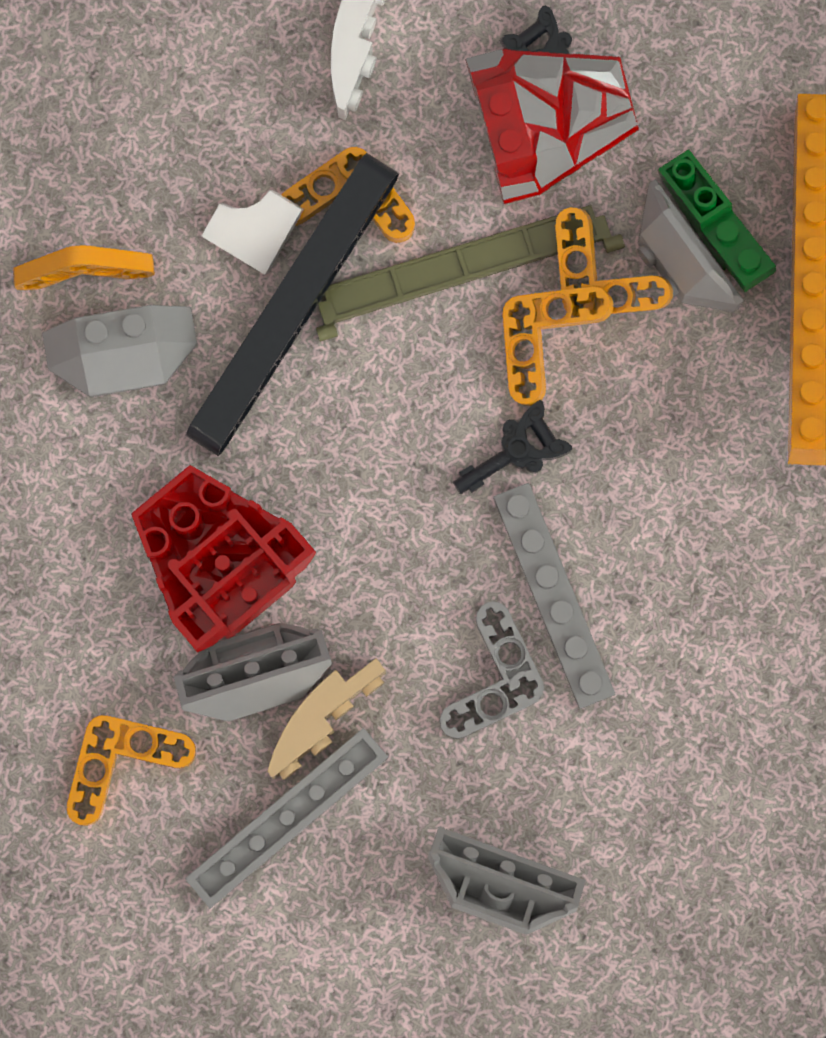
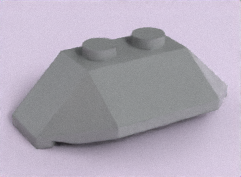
(681, 257)
(121, 348)
(253, 672)
(502, 884)

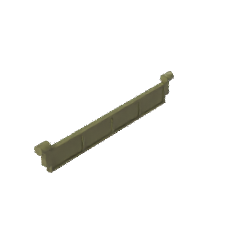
(452, 268)

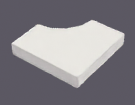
(256, 231)

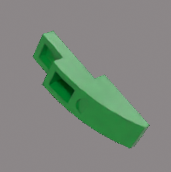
(715, 221)

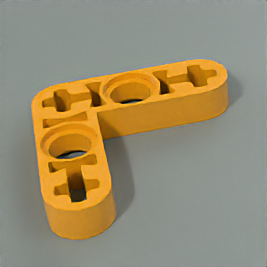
(336, 172)
(82, 260)
(590, 271)
(538, 320)
(119, 745)

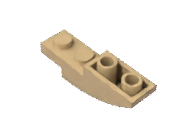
(308, 725)

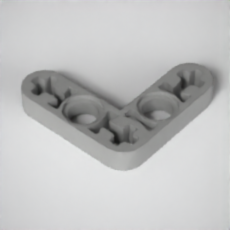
(510, 676)

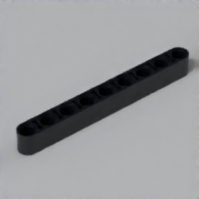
(292, 304)

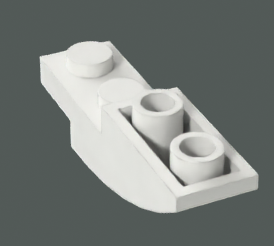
(351, 53)

